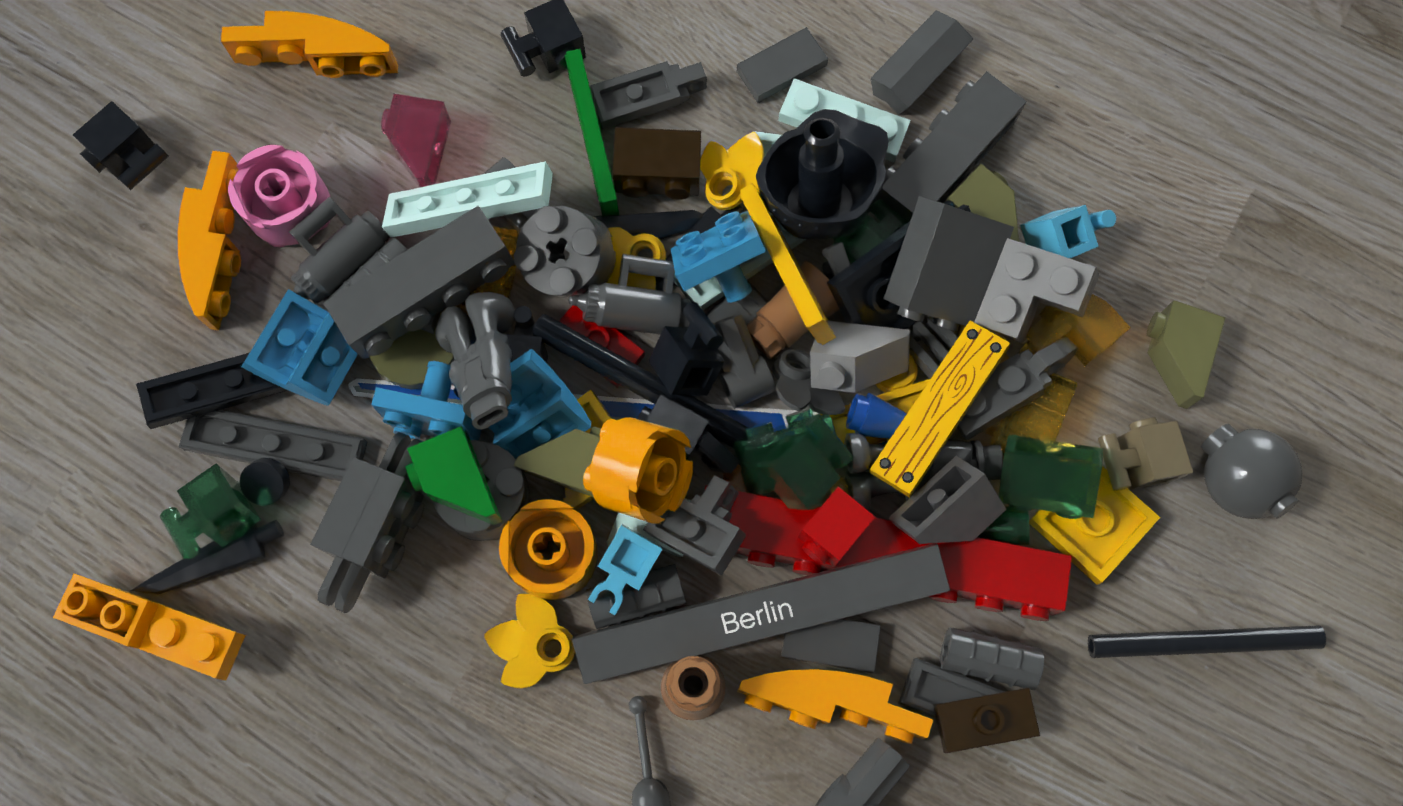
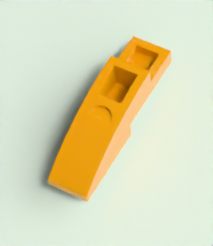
(295, 37)
(204, 251)
(149, 626)
(816, 693)

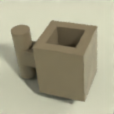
(1145, 455)

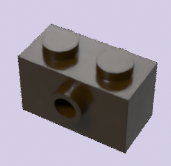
(657, 162)

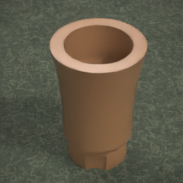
(779, 322)
(688, 705)

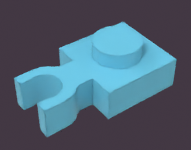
(626, 561)

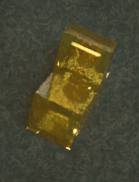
(1091, 333)

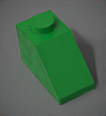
(452, 475)

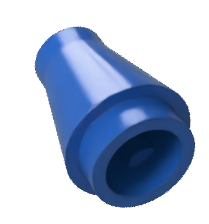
(873, 416)

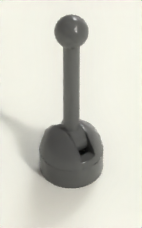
(649, 790)

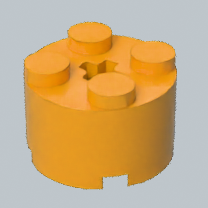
(639, 469)
(531, 531)

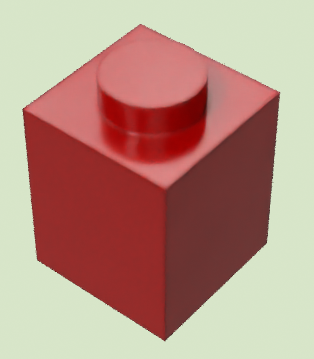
(834, 528)

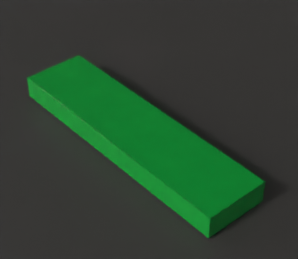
(591, 133)

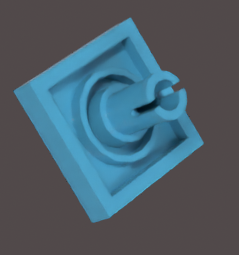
(719, 255)
(426, 413)

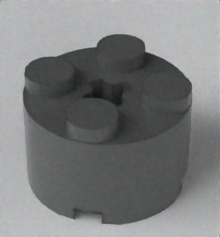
(542, 247)
(507, 487)

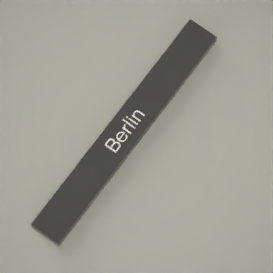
(761, 613)

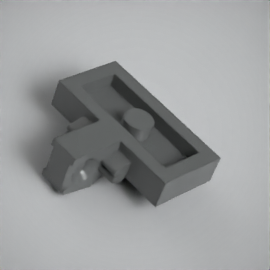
(703, 527)

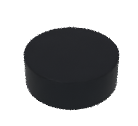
(264, 481)

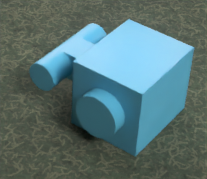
(1067, 230)

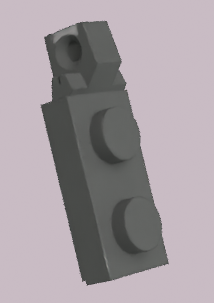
(646, 92)
(1011, 388)

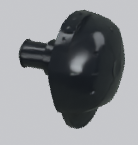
(824, 175)

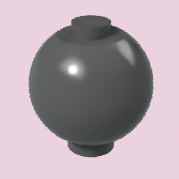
(1251, 472)

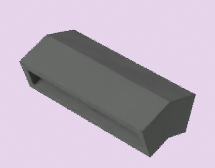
(919, 61)

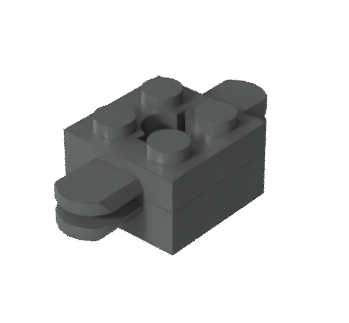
(368, 523)

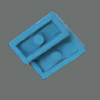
(302, 350)
(539, 407)

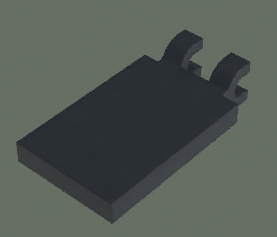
(863, 284)

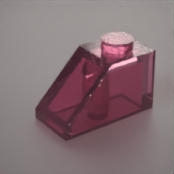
(417, 135)

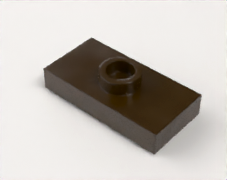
(986, 720)

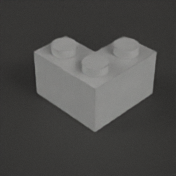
(1029, 278)

